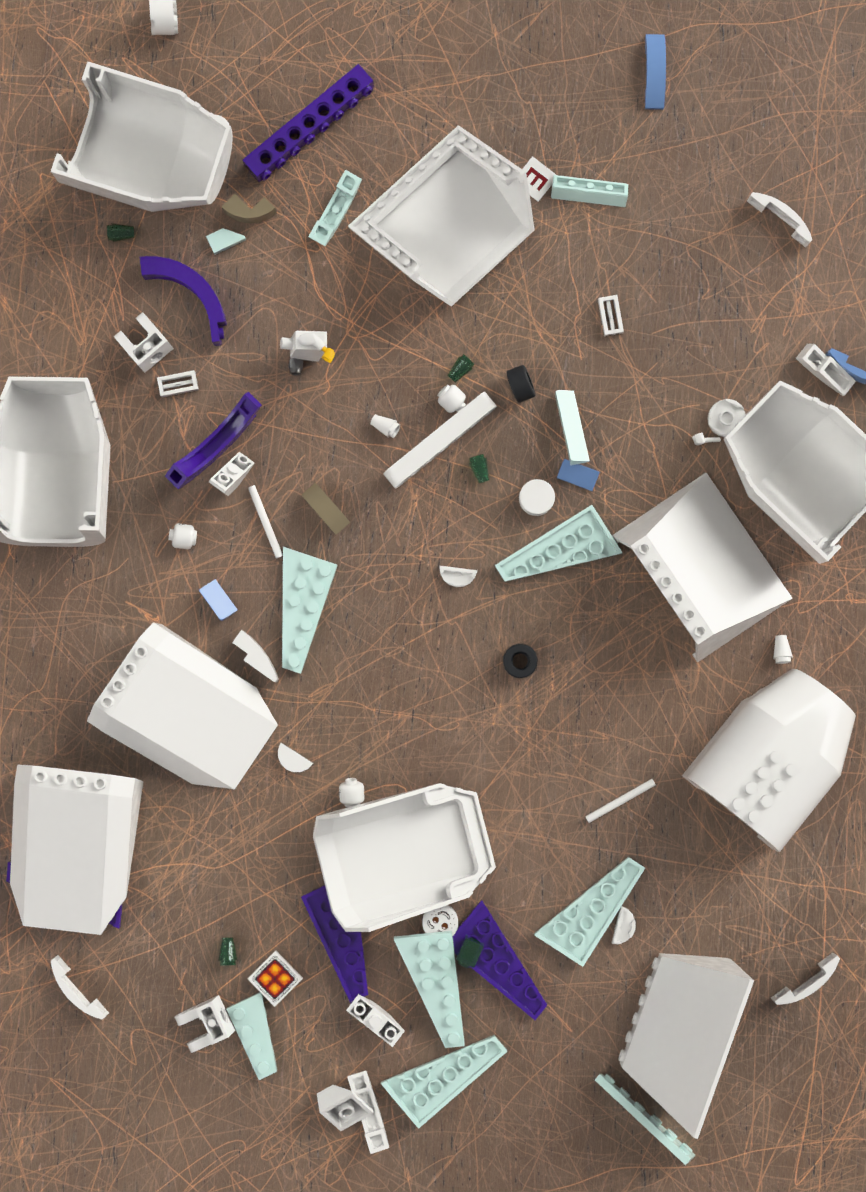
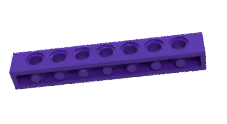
(355, 77)

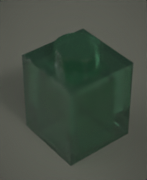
(469, 952)

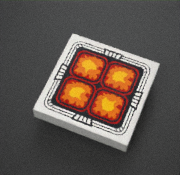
(275, 978)

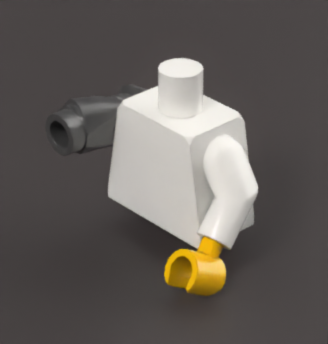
(306, 346)

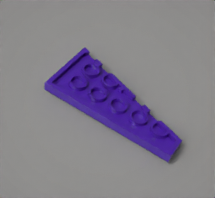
(342, 947)
(499, 962)

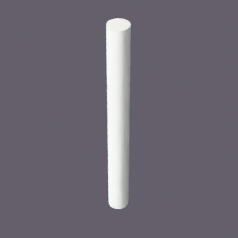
(265, 521)
(621, 800)

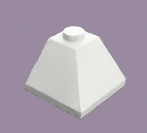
(342, 1107)

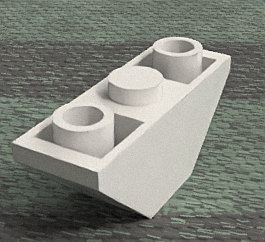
(232, 474)
(376, 1019)

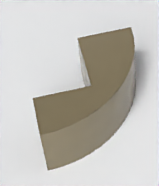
(239, 211)
(325, 508)

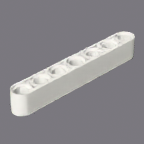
(439, 440)

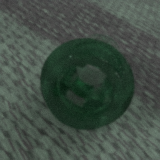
(119, 232)
(460, 368)
(479, 467)
(227, 952)

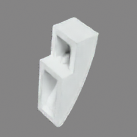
(825, 369)
(255, 655)

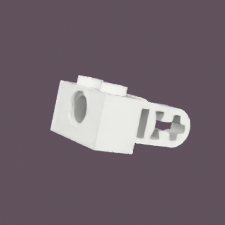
(150, 349)
(215, 1020)

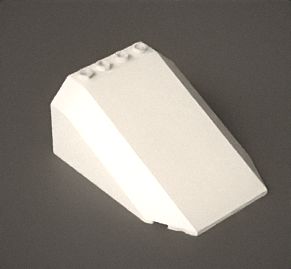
(184, 711)
(72, 846)
(402, 855)

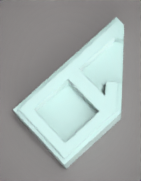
(224, 239)

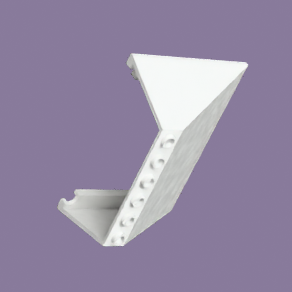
(450, 216)
(705, 565)
(685, 1032)

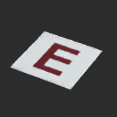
(538, 178)

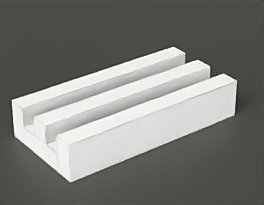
(613, 331)
(177, 376)

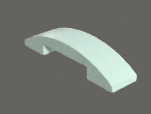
(336, 208)

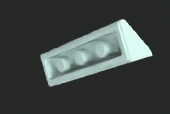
(589, 191)
(571, 427)

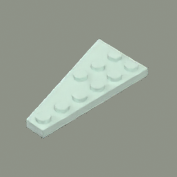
(568, 544)
(304, 595)
(586, 919)
(433, 970)
(434, 1084)
(651, 1123)

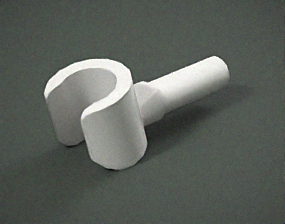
(699, 439)

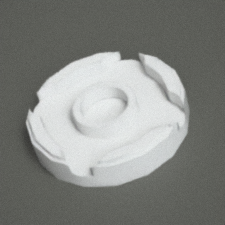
(725, 416)

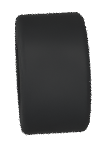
(520, 383)
(522, 649)

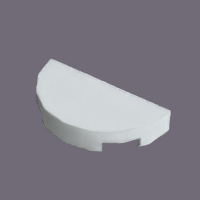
(457, 576)
(292, 760)
(624, 926)

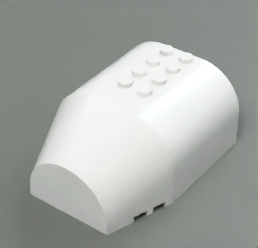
(146, 145)
(52, 463)
(802, 467)
(776, 755)

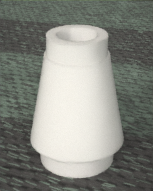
(385, 425)
(782, 650)

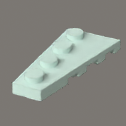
(252, 1028)

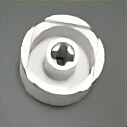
(163, 17)

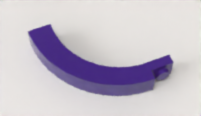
(168, 269)
(215, 444)

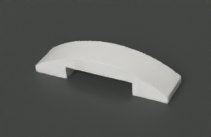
(761, 201)
(827, 967)
(94, 1009)
(373, 1124)

